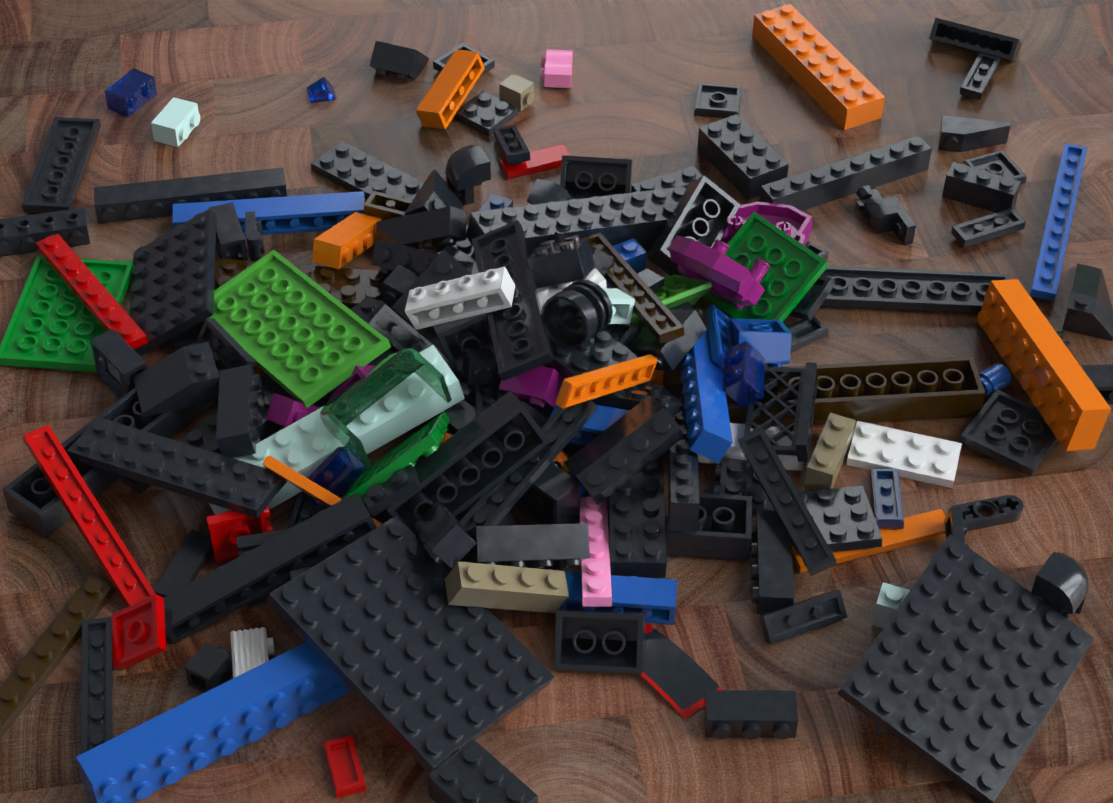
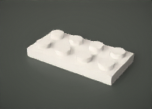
(913, 454)

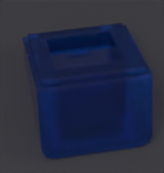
(321, 91)

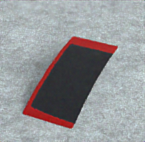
(675, 674)

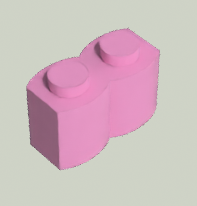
(557, 68)

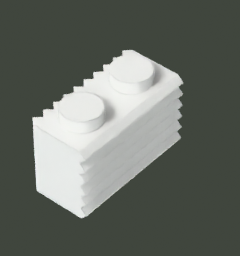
(250, 649)

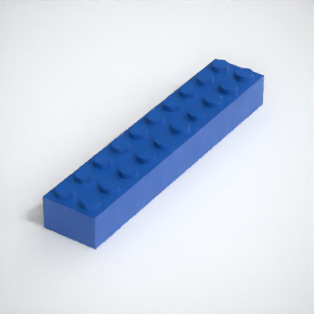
(209, 727)

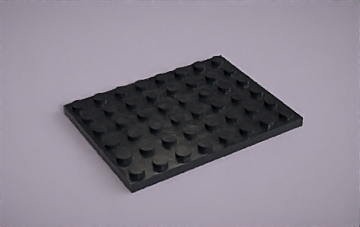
(410, 657)
(967, 669)

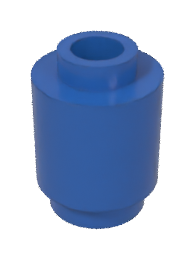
(995, 378)

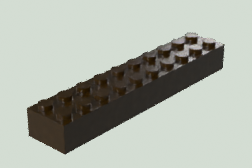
(884, 391)

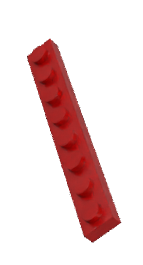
(90, 290)
(88, 516)

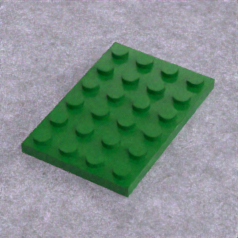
(52, 324)

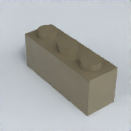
(829, 453)

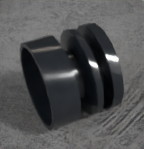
(576, 313)

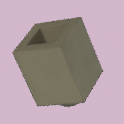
(517, 91)

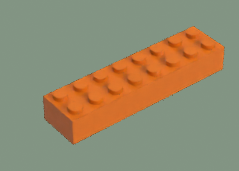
(818, 67)
(1043, 365)

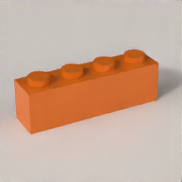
(450, 89)
(345, 240)

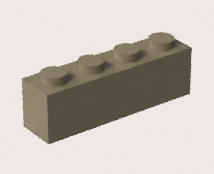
(506, 587)

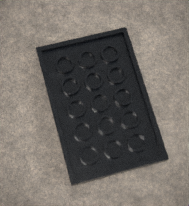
(174, 280)

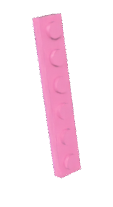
(596, 569)

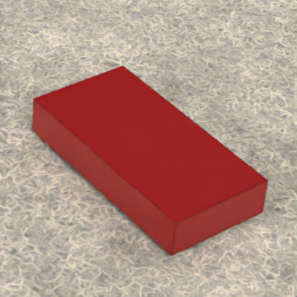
(344, 766)

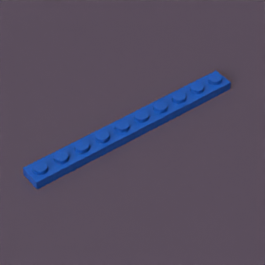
(1058, 223)

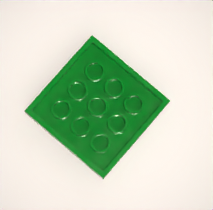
(790, 272)
(422, 442)

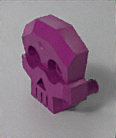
(785, 217)
(728, 278)

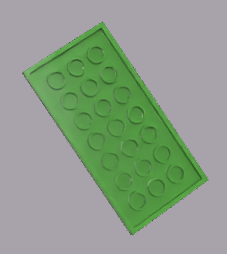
(295, 328)

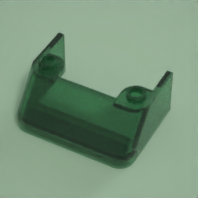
(371, 388)

